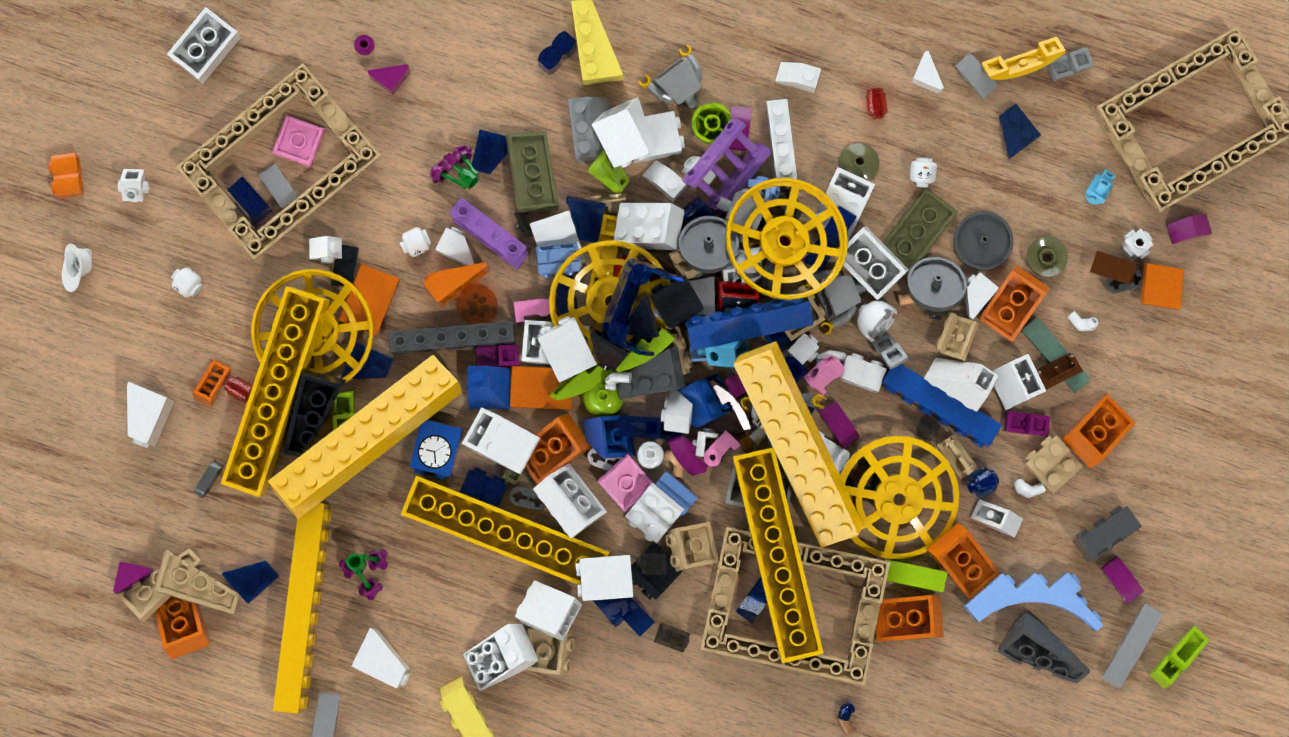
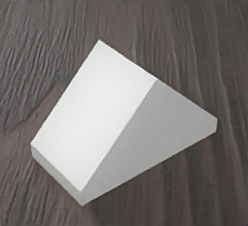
(927, 75)

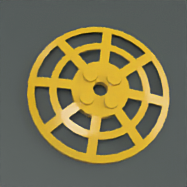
(794, 231)
(600, 288)
(330, 327)
(903, 484)

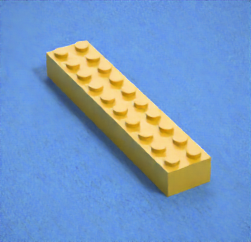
(275, 391)
(365, 436)
(798, 444)
(497, 530)
(777, 555)
(301, 610)

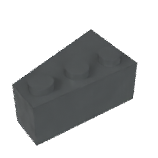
(655, 376)
(1106, 533)

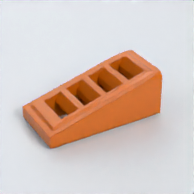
(217, 385)

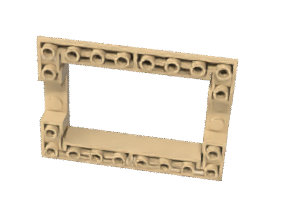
(1242, 62)
(249, 124)
(850, 670)

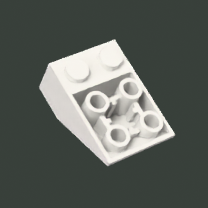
(850, 193)
(532, 349)
(962, 380)
(500, 441)
(500, 656)

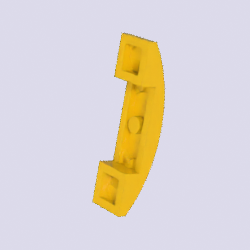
(1025, 63)
(607, 233)

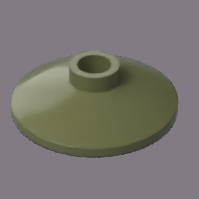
(870, 159)
(1056, 251)

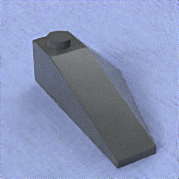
(1036, 645)

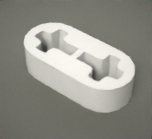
(600, 464)

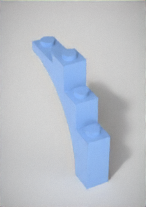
(1061, 594)

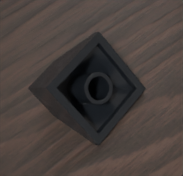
(642, 320)
(607, 353)

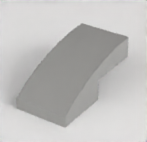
(1070, 64)
(974, 73)
(278, 186)
(890, 351)

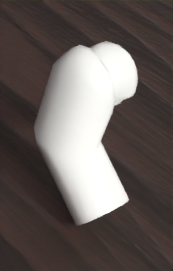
(1083, 324)
(840, 355)
(616, 377)
(1026, 490)

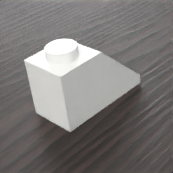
(798, 76)
(665, 180)
(455, 247)
(978, 293)
(997, 518)

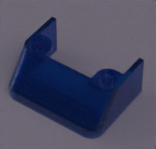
(634, 274)

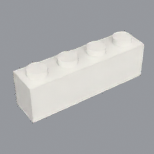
(781, 139)

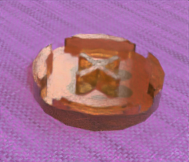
(477, 305)

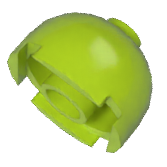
(710, 121)
(602, 402)

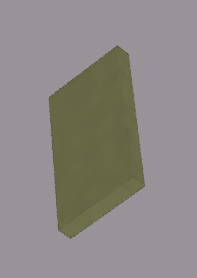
(532, 172)
(919, 228)

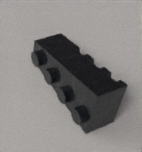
(313, 403)

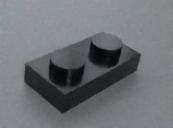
(346, 266)

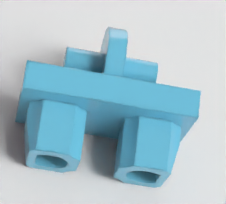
(1100, 187)

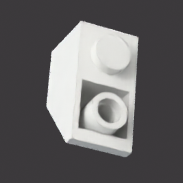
(678, 413)

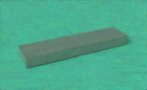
(1051, 350)

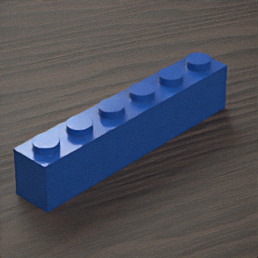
(748, 322)
(935, 401)

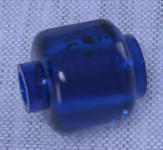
(982, 482)

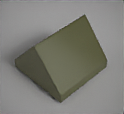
(512, 476)

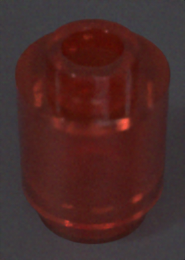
(876, 103)
(238, 389)

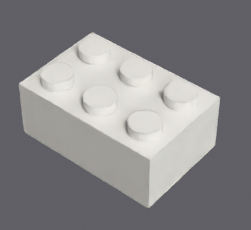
(204, 45)
(649, 225)
(873, 263)
(569, 500)

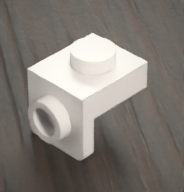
(700, 442)

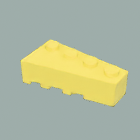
(594, 49)
(463, 710)

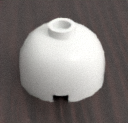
(875, 319)

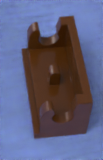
(1114, 267)
(1059, 370)

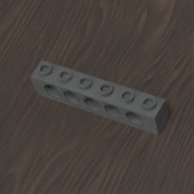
(452, 337)

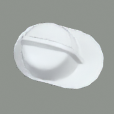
(76, 264)

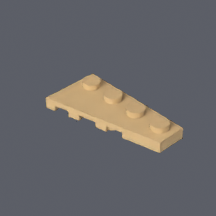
(187, 583)
(143, 599)

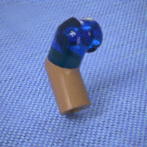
(844, 716)

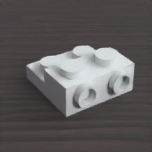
(654, 513)

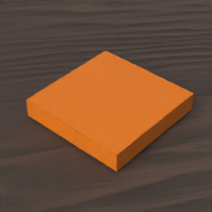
(1162, 286)

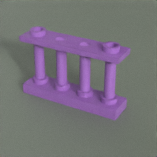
(741, 174)
(489, 233)

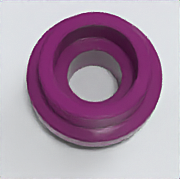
(367, 50)

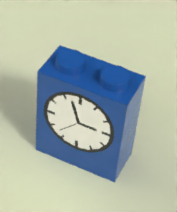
(436, 449)

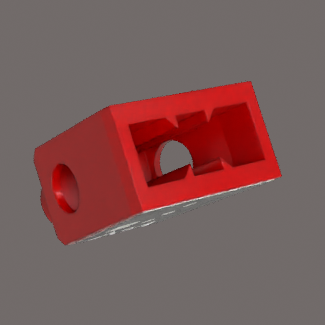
(734, 295)

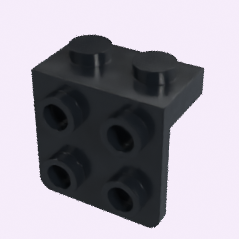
(675, 301)
(654, 585)

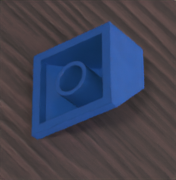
(488, 387)
(604, 437)

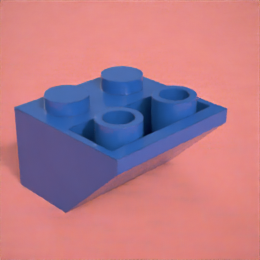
(705, 402)

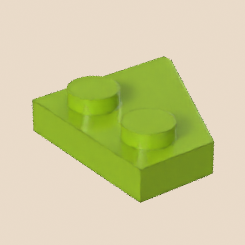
(604, 171)

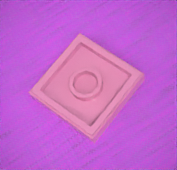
(298, 141)
(625, 482)

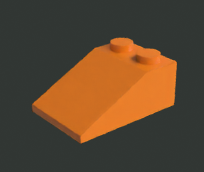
(451, 282)
(1014, 303)
(1098, 431)
(558, 445)
(963, 560)
(910, 619)
(181, 627)

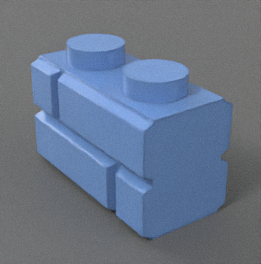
(552, 257)
(676, 491)

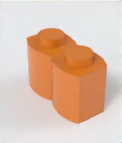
(67, 175)

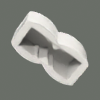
(862, 373)

